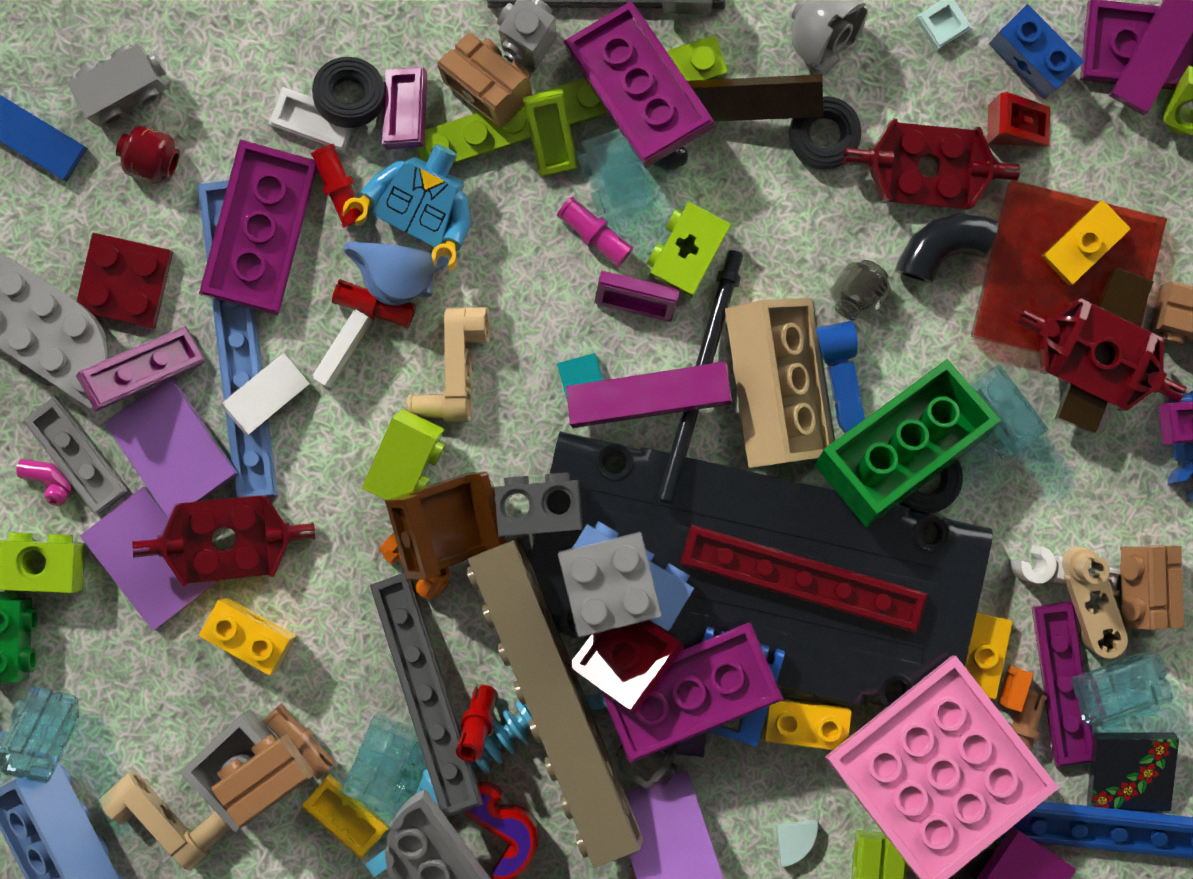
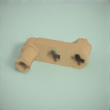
(461, 329)
(1081, 582)
(135, 797)

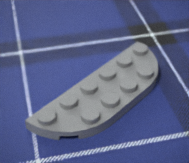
(47, 329)
(427, 845)

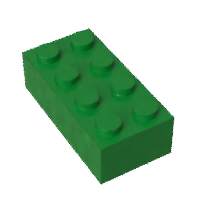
(906, 443)

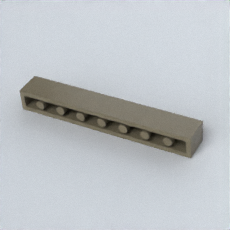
(555, 702)

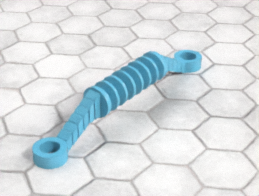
(501, 738)

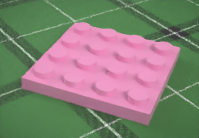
(942, 772)

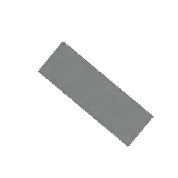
(76, 455)

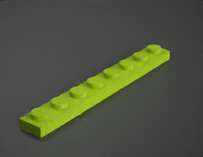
(479, 136)

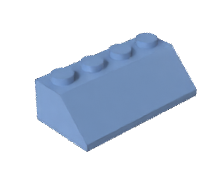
(52, 830)

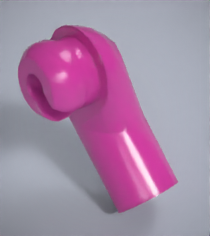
(56, 483)

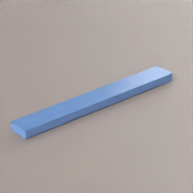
(238, 363)

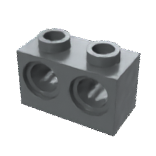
(539, 517)

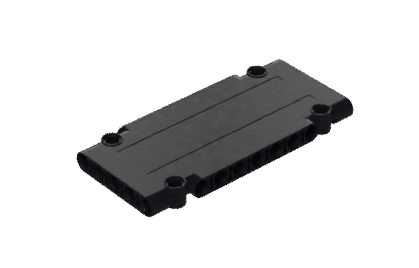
(823, 647)

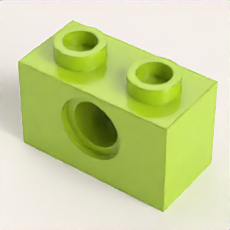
(63, 563)

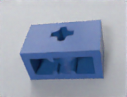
(1036, 52)

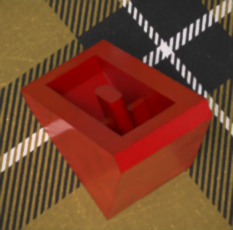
(1017, 121)

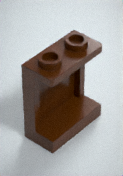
(444, 523)

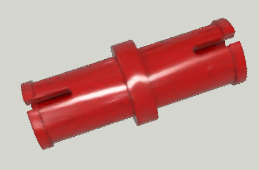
(336, 182)
(360, 299)
(477, 723)

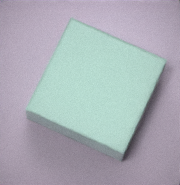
(943, 23)

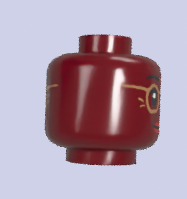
(148, 154)

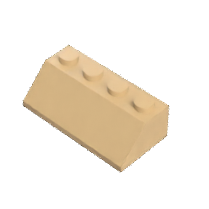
(779, 380)

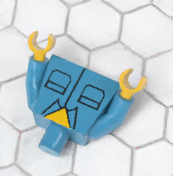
(420, 201)

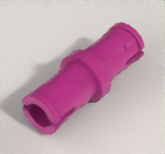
(595, 231)

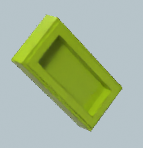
(550, 132)

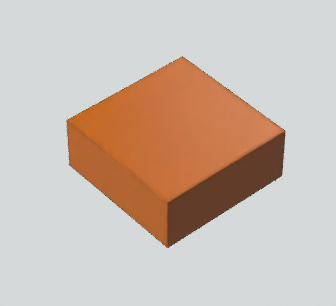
(1015, 688)

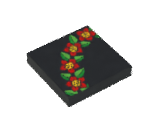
(1133, 770)

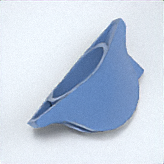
(393, 271)

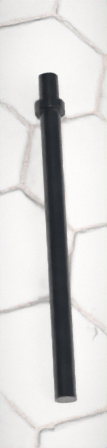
(727, 279)

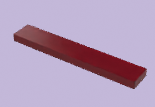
(803, 578)

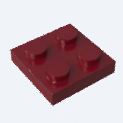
(124, 280)
(627, 661)

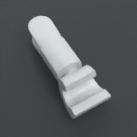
(1050, 568)

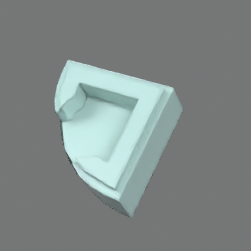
(795, 840)

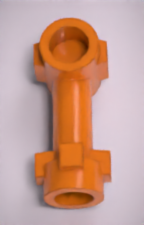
(426, 588)

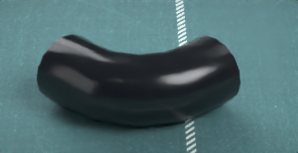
(943, 239)

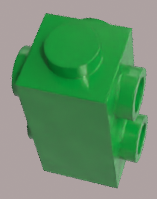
(16, 624)

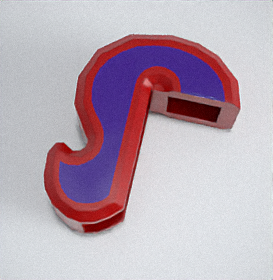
(511, 824)

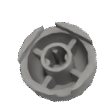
(825, 25)

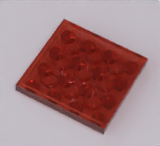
(1020, 278)

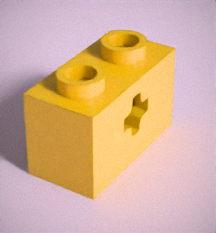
(247, 635)
(807, 723)

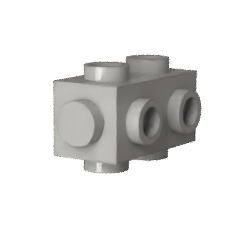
(527, 31)
(118, 84)

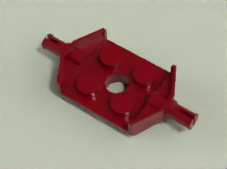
(961, 158)
(1069, 348)
(256, 551)

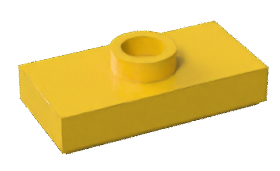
(1086, 242)
(988, 651)
(345, 817)

